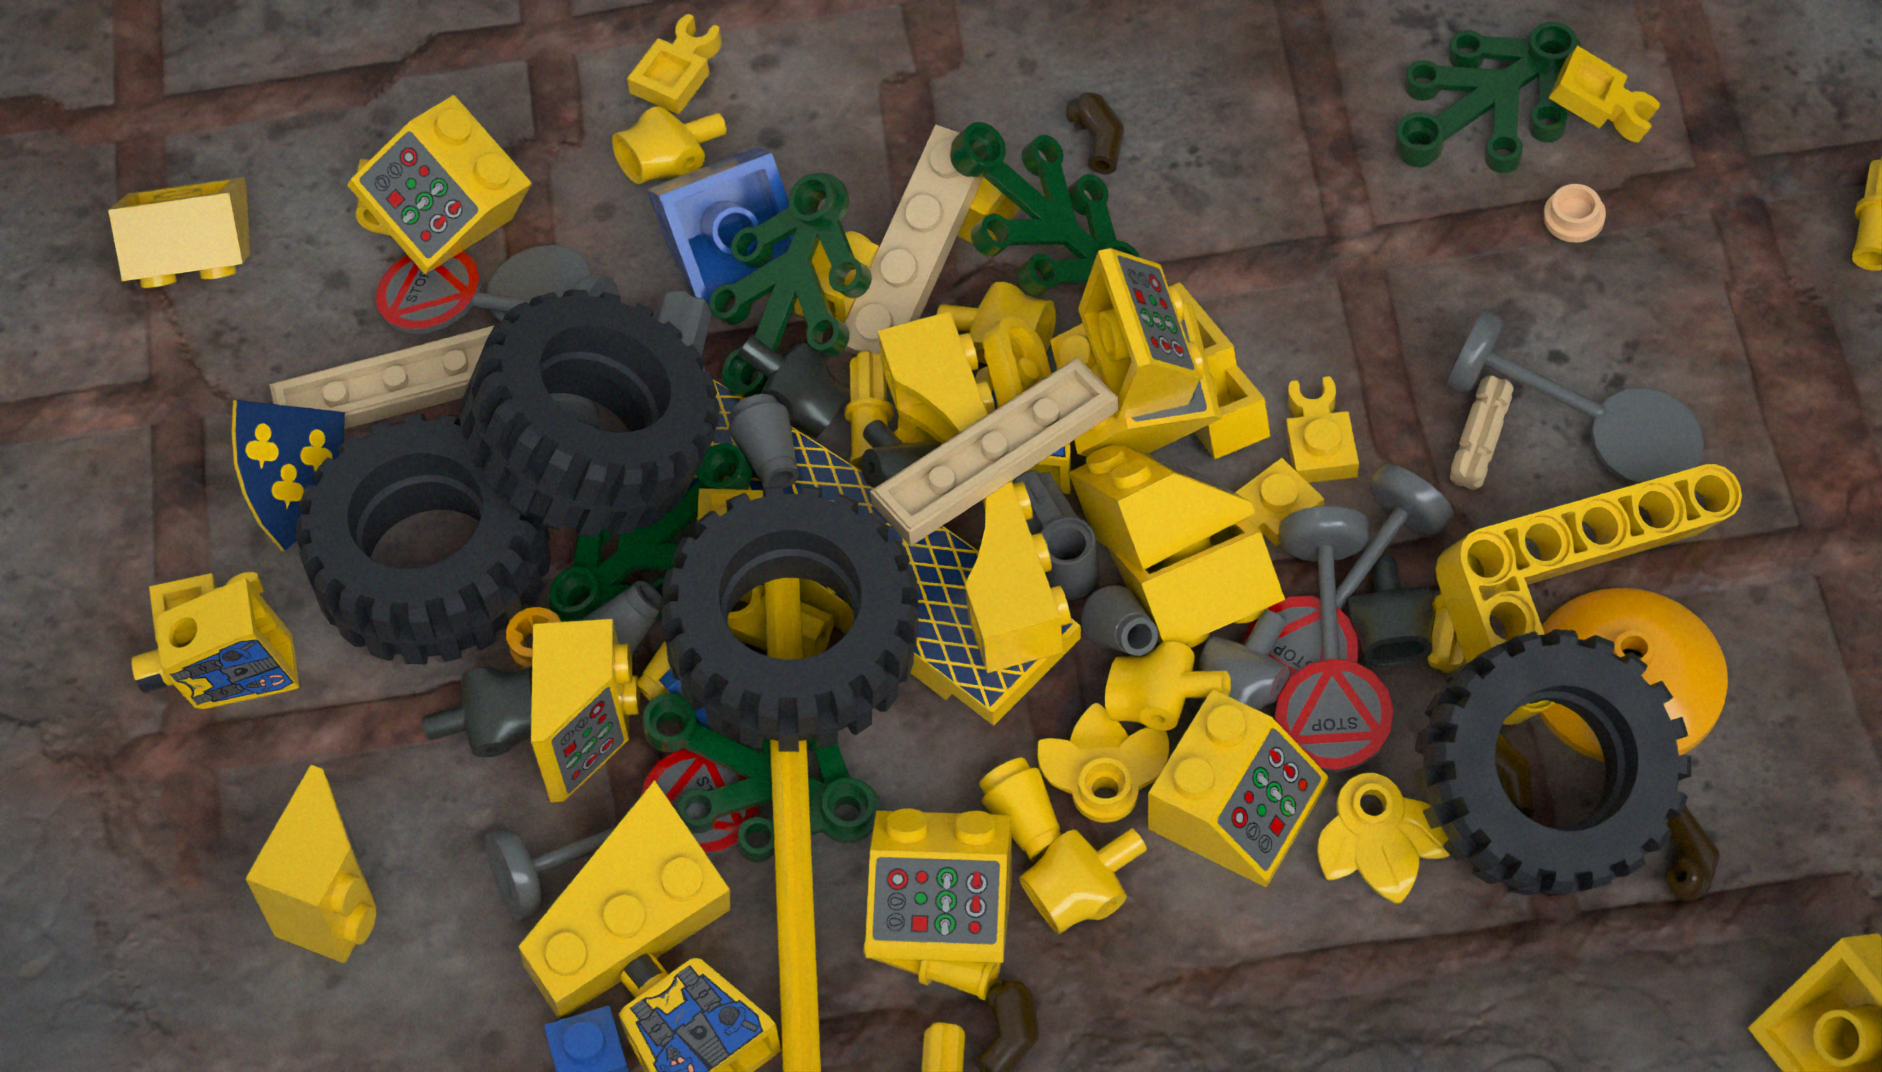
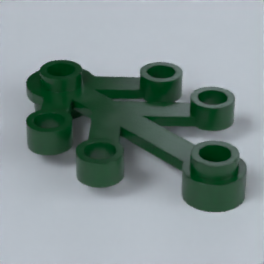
(1488, 90)
(981, 152)
(792, 275)
(643, 547)
(824, 796)

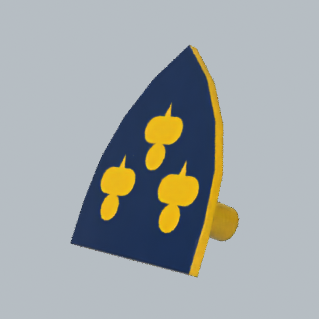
(276, 459)

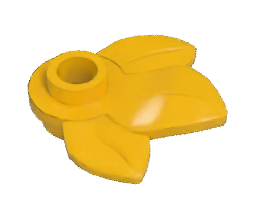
(1100, 758)
(1379, 846)

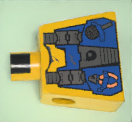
(220, 649)
(693, 1020)

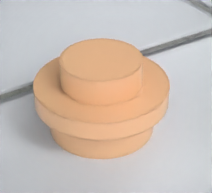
(1574, 213)

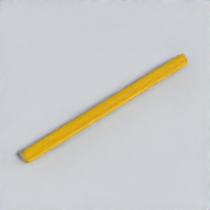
(793, 854)

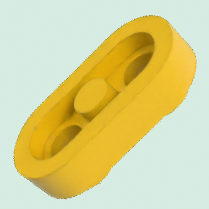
(1014, 358)

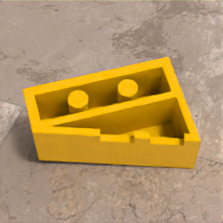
(631, 899)

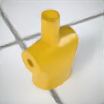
(664, 145)
(1001, 301)
(1156, 684)
(1077, 880)

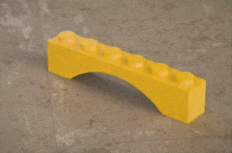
(1007, 591)

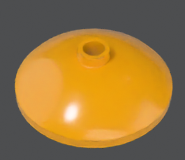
(1672, 645)

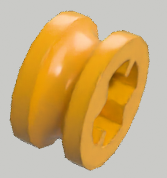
(520, 627)

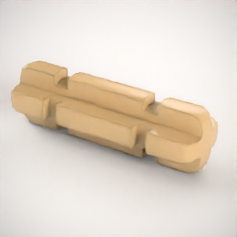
(1481, 432)

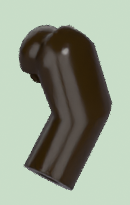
(1095, 113)
(1514, 776)
(1694, 859)
(1016, 1025)

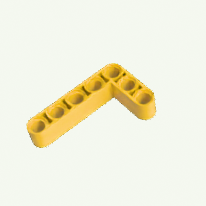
(1566, 549)

